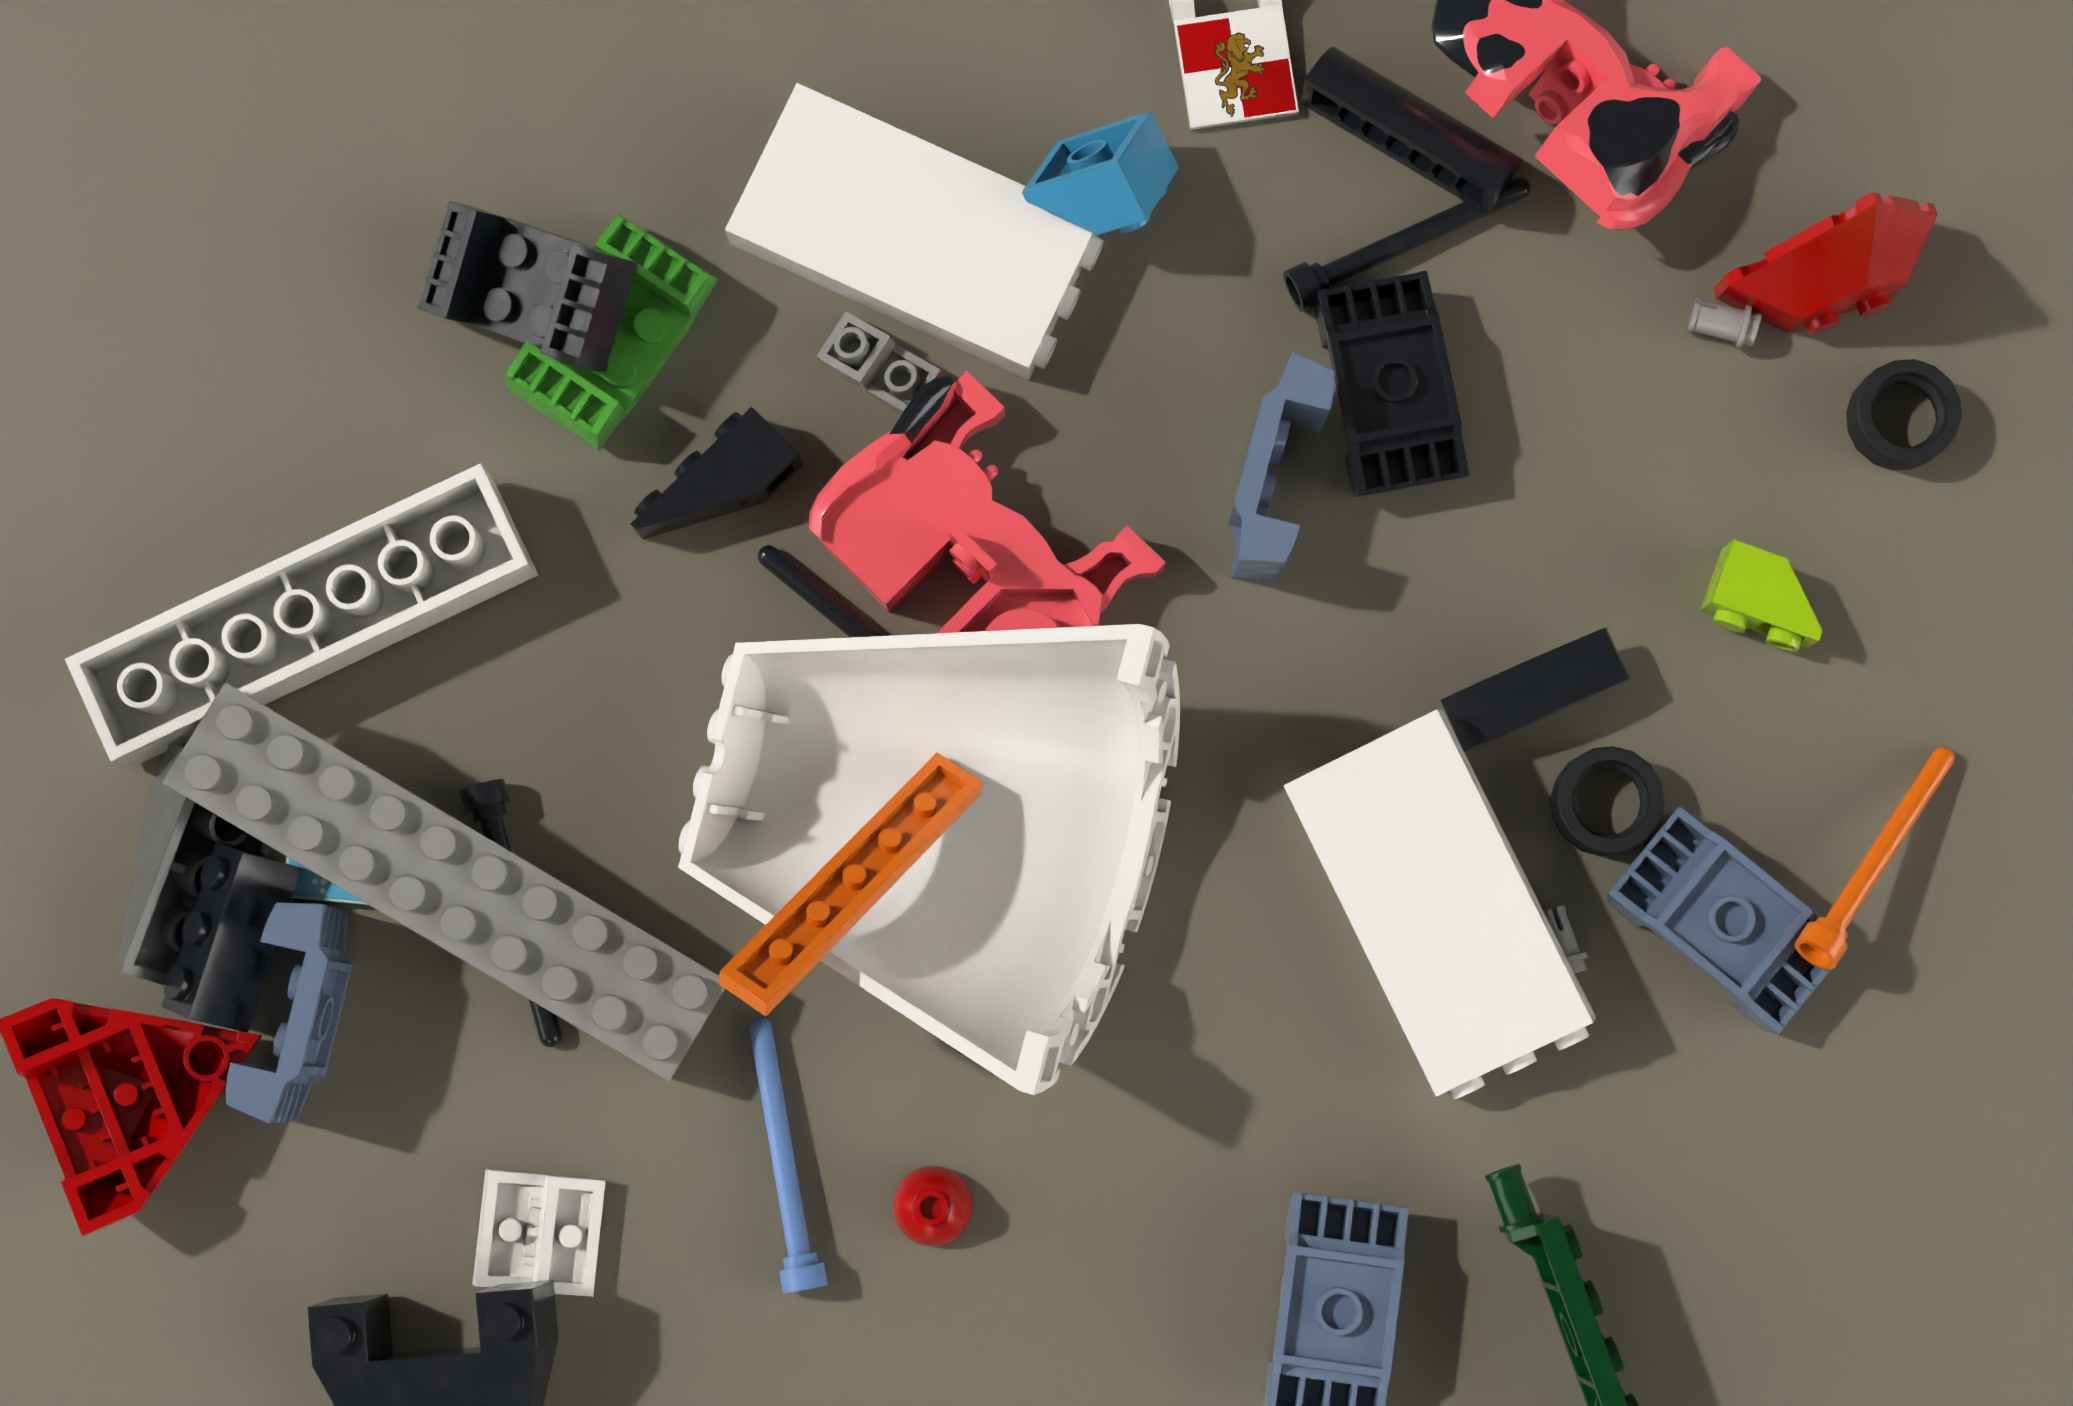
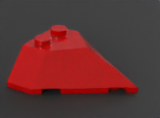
(1834, 266)
(118, 1095)

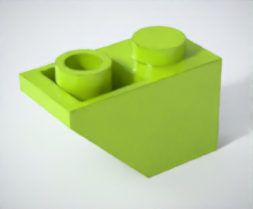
(1760, 594)

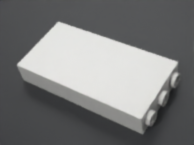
(912, 232)
(1441, 905)

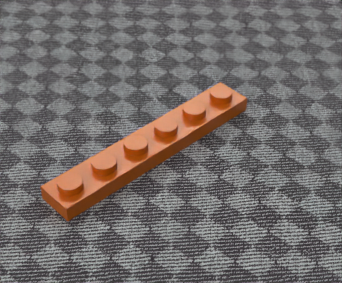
(849, 884)

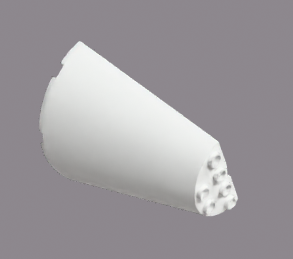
(1024, 901)

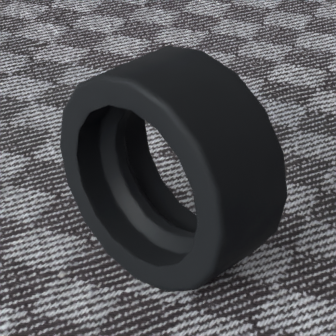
(1930, 382)
(1632, 766)

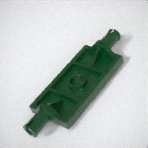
(1570, 1298)

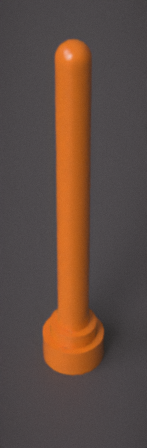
(1825, 939)

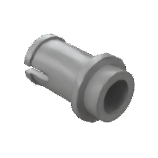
(1724, 322)
(1563, 931)

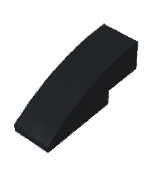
(1535, 689)

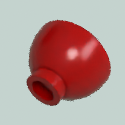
(932, 1206)

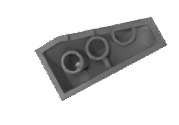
(167, 876)

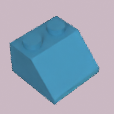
(1106, 175)

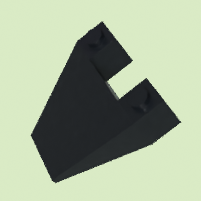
(508, 1369)

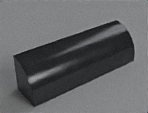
(1409, 129)

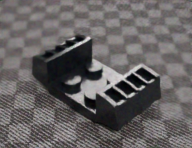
(528, 285)
(1392, 383)

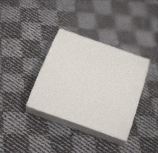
(539, 1231)

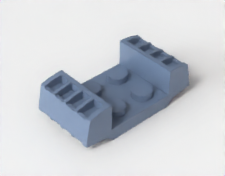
(1297, 402)
(1722, 918)
(310, 1033)
(1337, 1302)

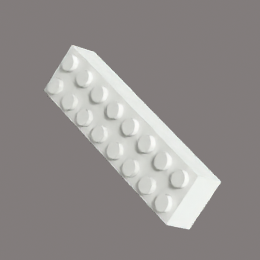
(303, 614)

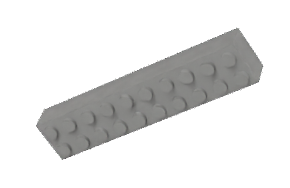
(445, 881)

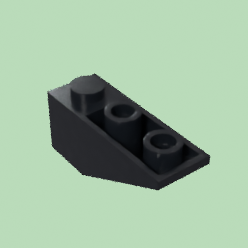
(731, 475)

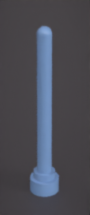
(801, 1266)

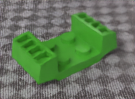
(655, 318)

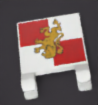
(1234, 64)

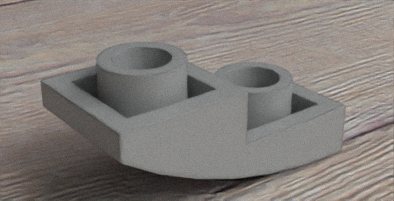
(875, 363)

